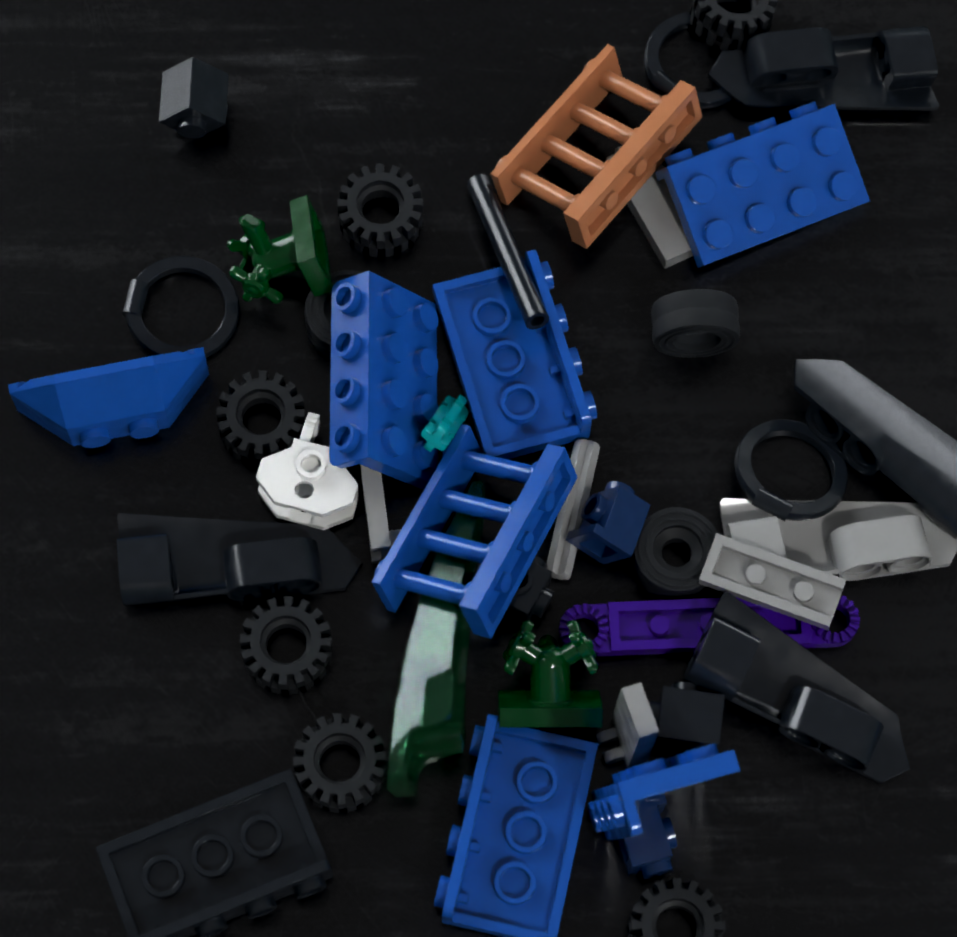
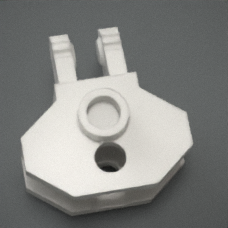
(307, 482)

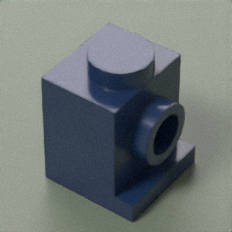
(610, 523)
(652, 849)

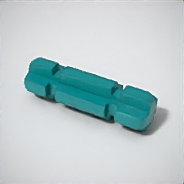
(445, 423)

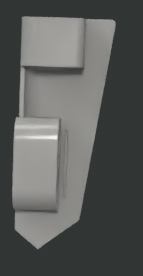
(851, 541)

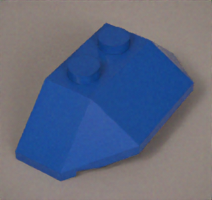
(113, 398)

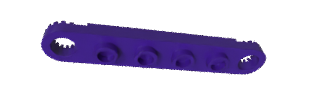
(679, 624)

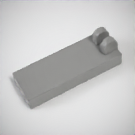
(659, 220)
(376, 516)
(772, 581)
(631, 727)

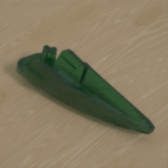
(433, 671)

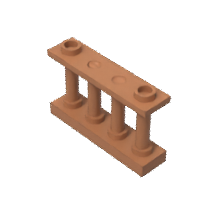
(615, 179)

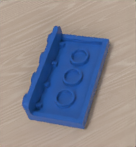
(764, 182)
(382, 378)
(515, 378)
(615, 806)
(516, 831)

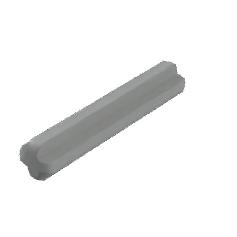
(562, 553)

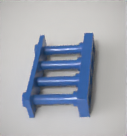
(502, 560)

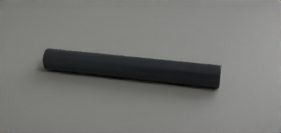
(507, 252)

